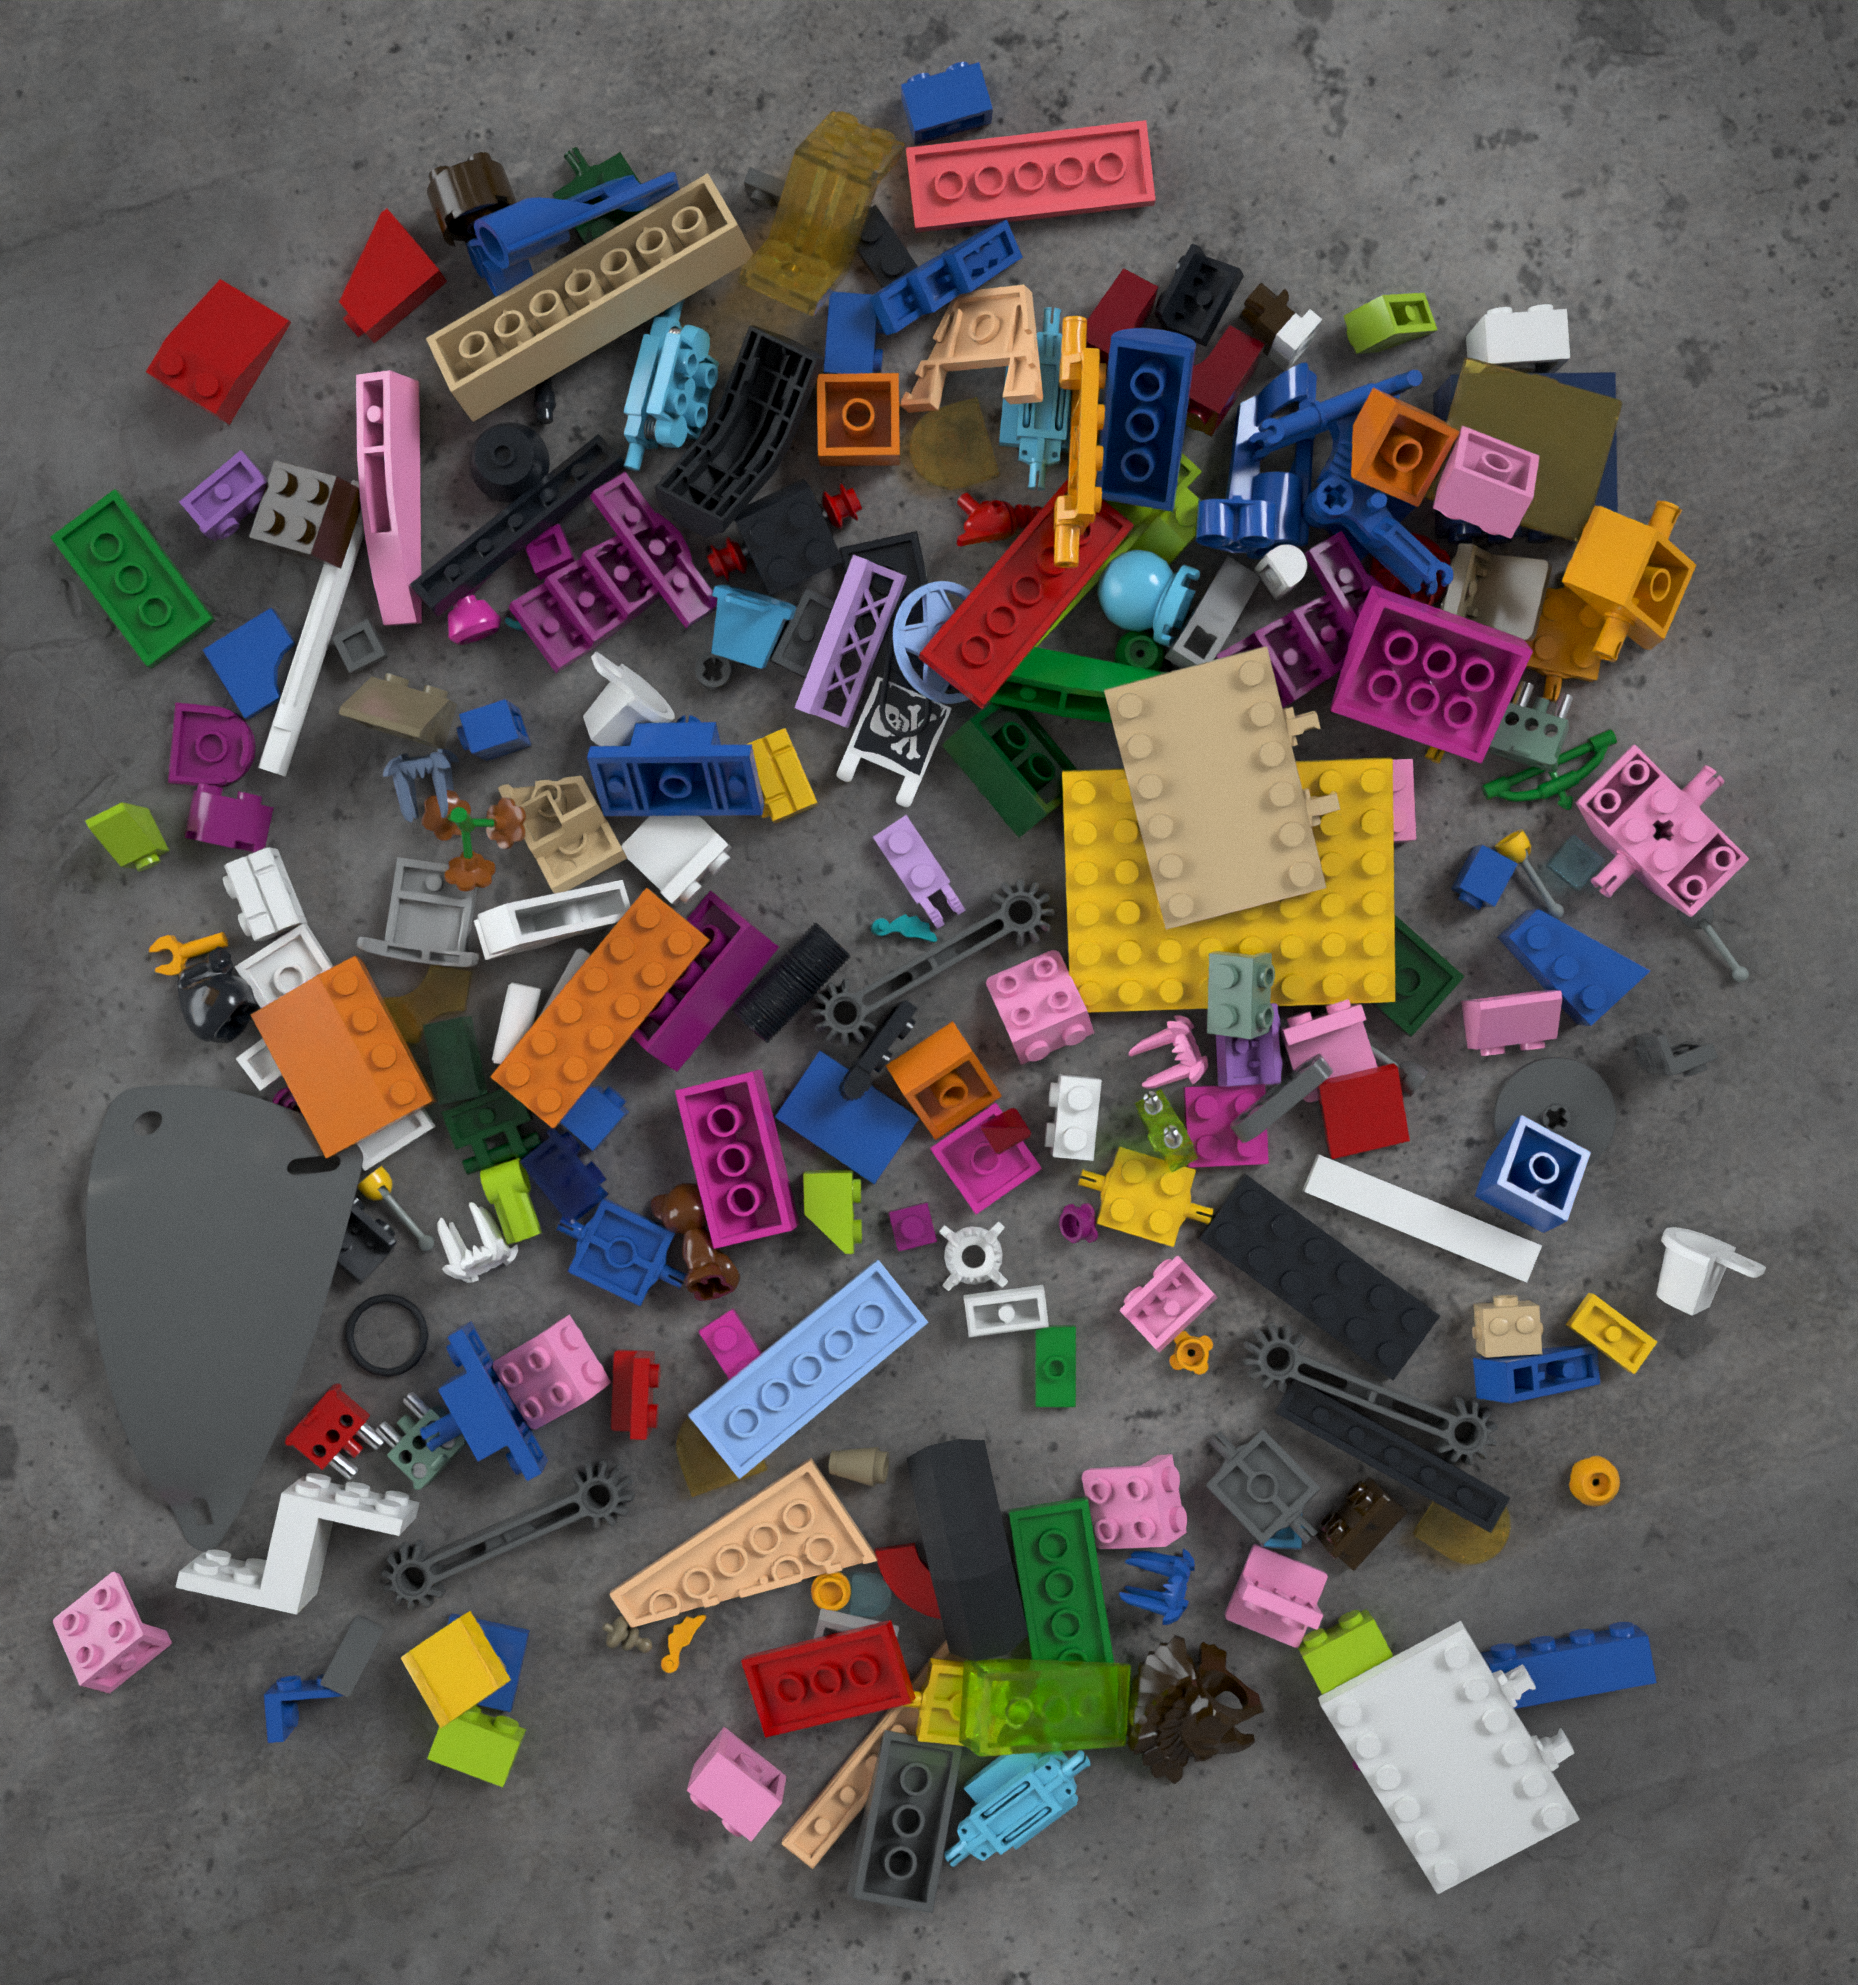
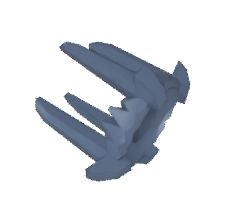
(406, 769)

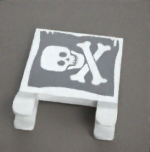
(902, 755)

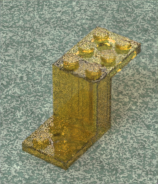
(822, 212)

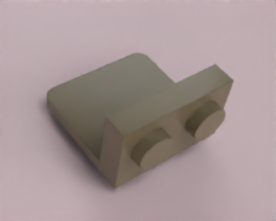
(1498, 590)

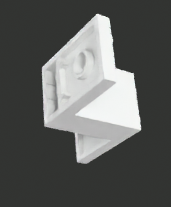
(298, 1544)

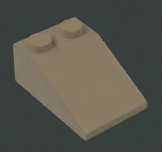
(402, 711)

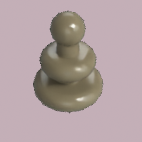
(628, 1637)

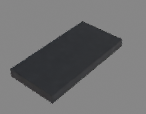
(904, 556)

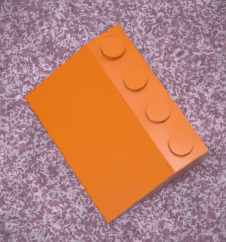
(343, 1056)

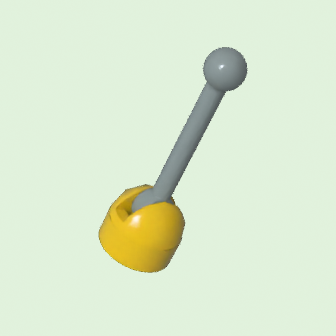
(1518, 848)
(378, 1187)

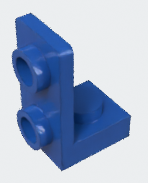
(281, 1712)

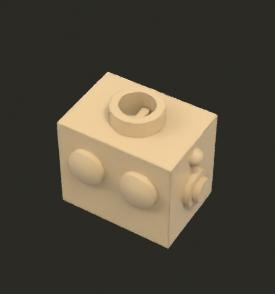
(1507, 1327)

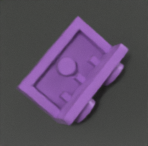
(226, 497)
(1250, 1060)

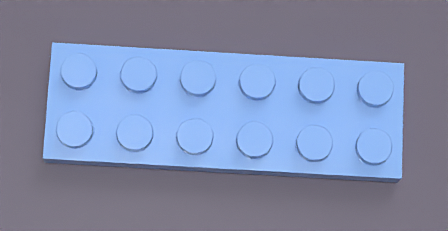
(807, 1368)

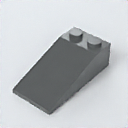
(905, 1823)

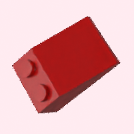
(219, 350)

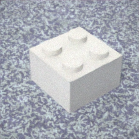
(1522, 340)

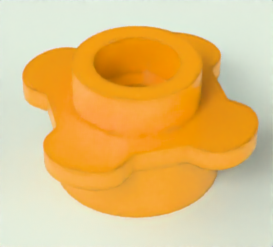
(1198, 1361)

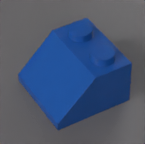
(1533, 1175)

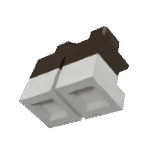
(1278, 326)

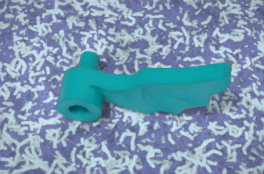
(907, 926)

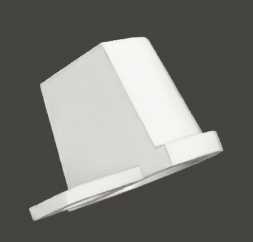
(622, 705)
(1695, 1268)

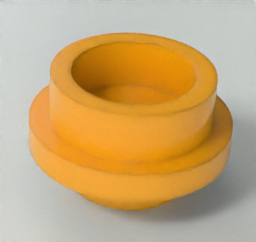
(831, 1591)

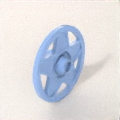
(915, 637)

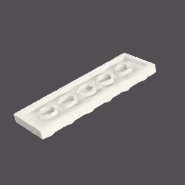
(288, 965)

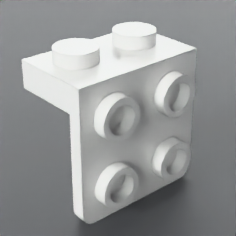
(676, 854)

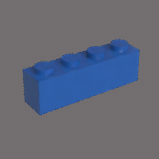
(1578, 1664)

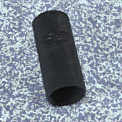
(787, 989)

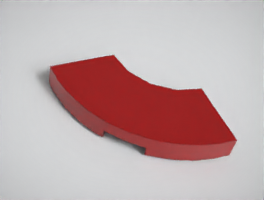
(908, 1577)

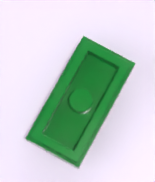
(1055, 1366)

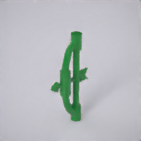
(1597, 744)

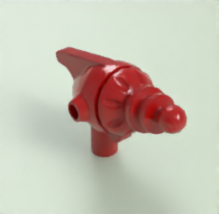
(992, 520)

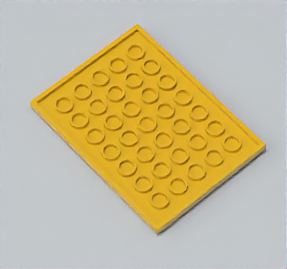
(1321, 942)

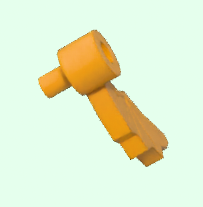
(680, 1638)

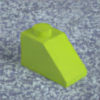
(1389, 322)
(1171, 530)
(129, 836)

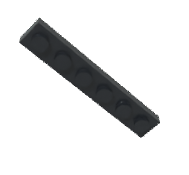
(517, 525)
(1392, 1454)

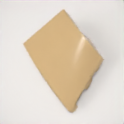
(566, 831)

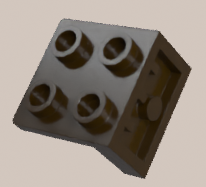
(1359, 1523)

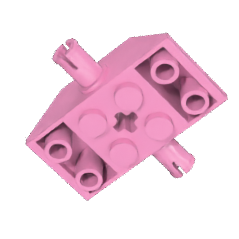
(1692, 852)

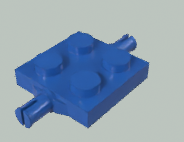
(622, 1252)

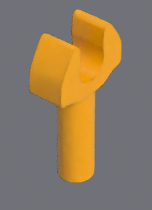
(183, 952)

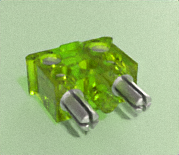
(1165, 1130)

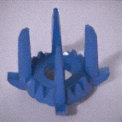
(1166, 1603)

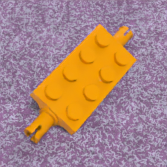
(1084, 377)

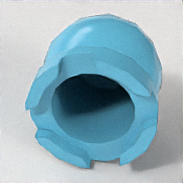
(1144, 593)

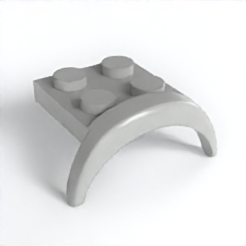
(426, 918)

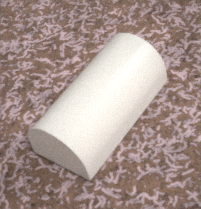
(1281, 569)
(516, 1018)
(1006, 1311)

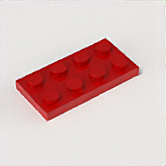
(828, 1679)

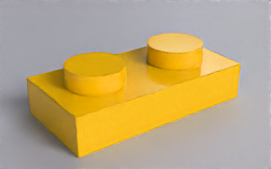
(1611, 1333)

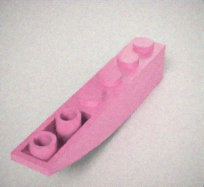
(391, 489)

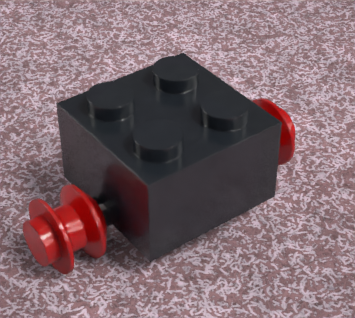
(787, 536)

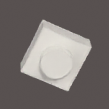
(260, 1065)

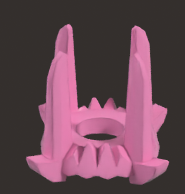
(1191, 1063)

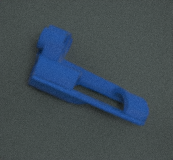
(1267, 506)

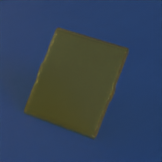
(1551, 419)

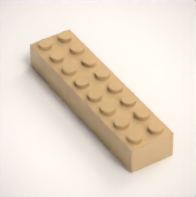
(589, 298)

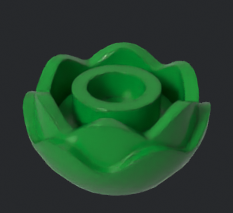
(1135, 641)

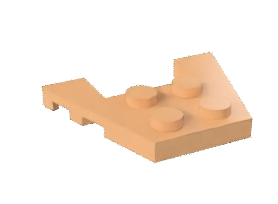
(983, 332)

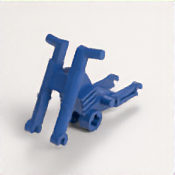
(1353, 502)

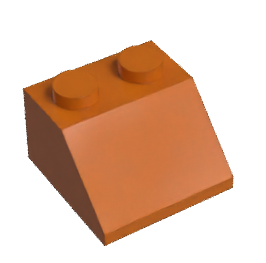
(1398, 447)
(943, 1080)

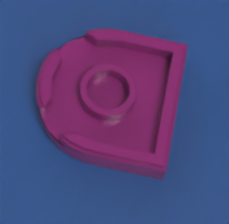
(209, 746)

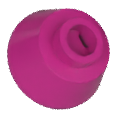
(472, 621)

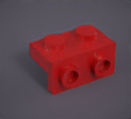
(632, 1392)

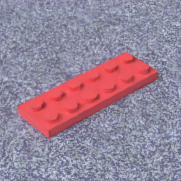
(1030, 176)

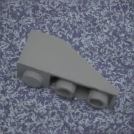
(1214, 615)

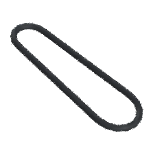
(928, 702)

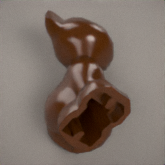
(710, 1270)

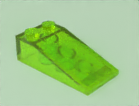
(1043, 1706)

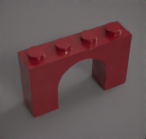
(1214, 381)

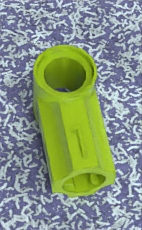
(509, 1189)

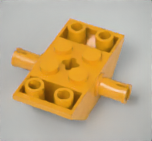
(1630, 576)

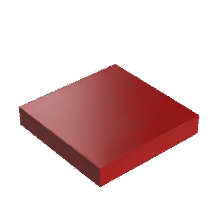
(1363, 1111)

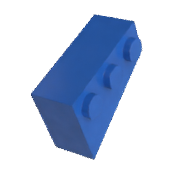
(1570, 961)

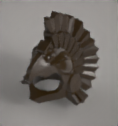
(1177, 1711)

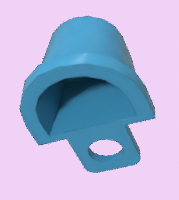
(748, 624)

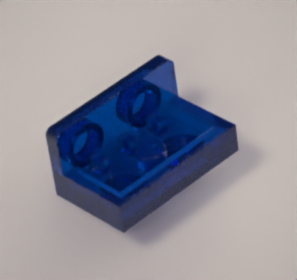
(564, 1176)

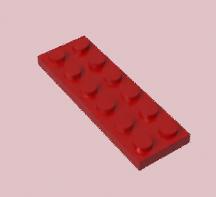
(1018, 602)

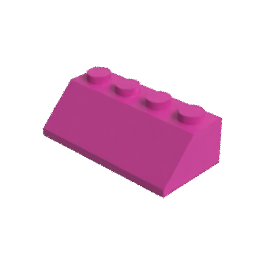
(737, 1158)

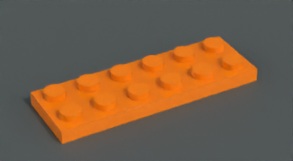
(600, 1008)

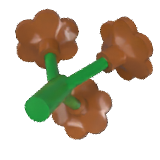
(502, 824)

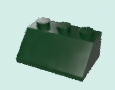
(1011, 764)

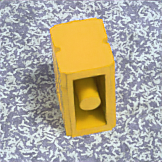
(781, 777)

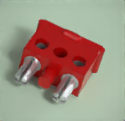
(327, 1416)

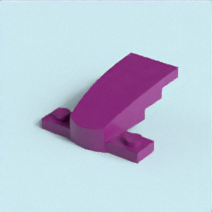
(614, 581)
(1315, 638)

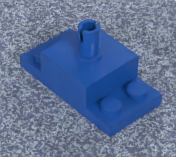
(676, 773)
(483, 1409)

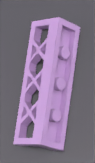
(837, 635)

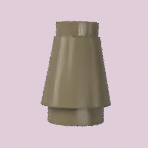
(860, 1465)

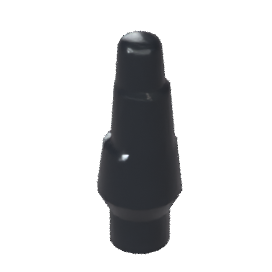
(544, 401)

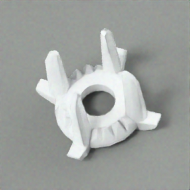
(973, 1236)
(469, 1264)

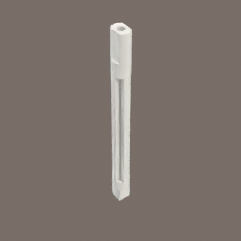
(309, 658)

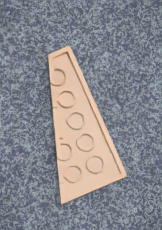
(763, 1544)

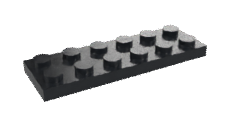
(1318, 1276)

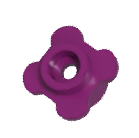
(1078, 1223)

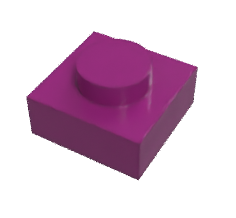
(549, 552)
(912, 1226)

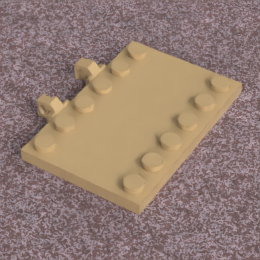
(1219, 787)

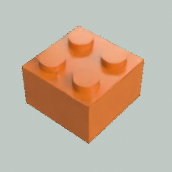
(858, 419)

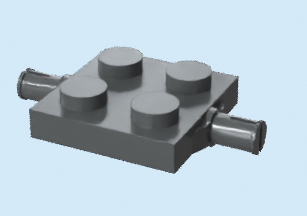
(1263, 1487)

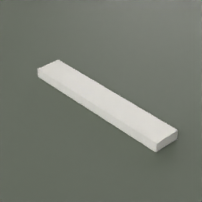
(1422, 1218)

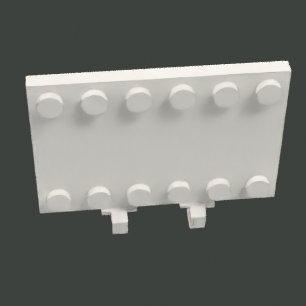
(1452, 1755)

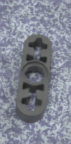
(1281, 1098)

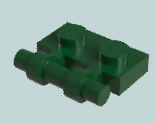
(484, 1118)

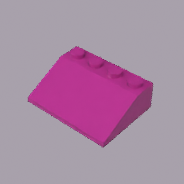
(1429, 674)

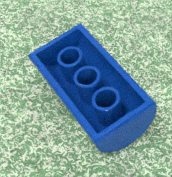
(1145, 416)

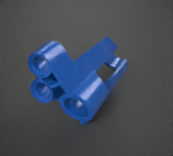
(539, 224)

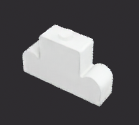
(550, 918)

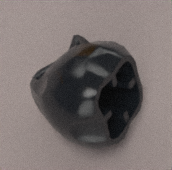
(214, 1000)

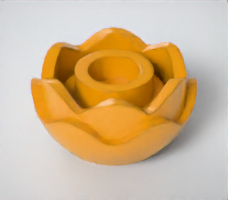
(1585, 1472)

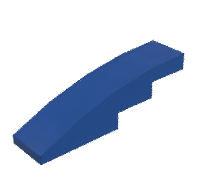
(946, 277)

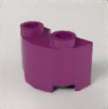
(228, 821)

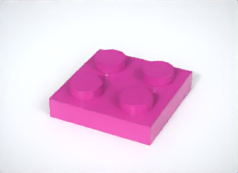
(1208, 1121)
(975, 1166)

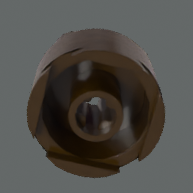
(467, 193)

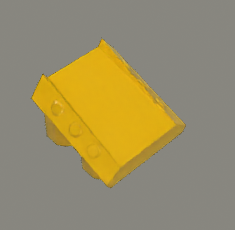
(455, 1669)

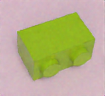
(1344, 1650)
(479, 1745)

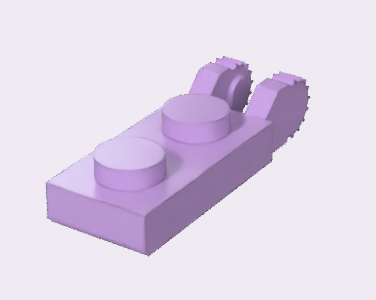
(916, 867)

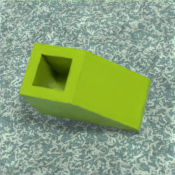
(830, 1205)

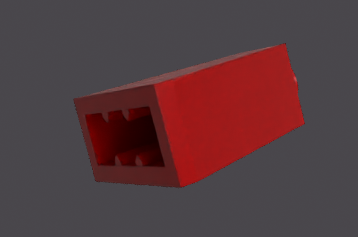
(388, 280)

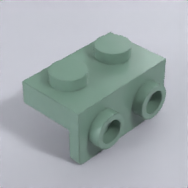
(1240, 994)

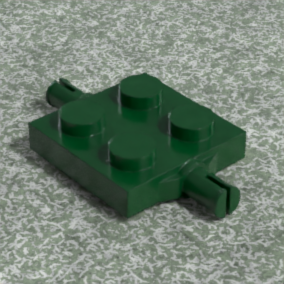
(590, 177)

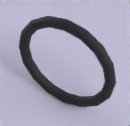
(349, 1336)

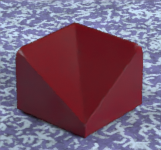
(1005, 1130)

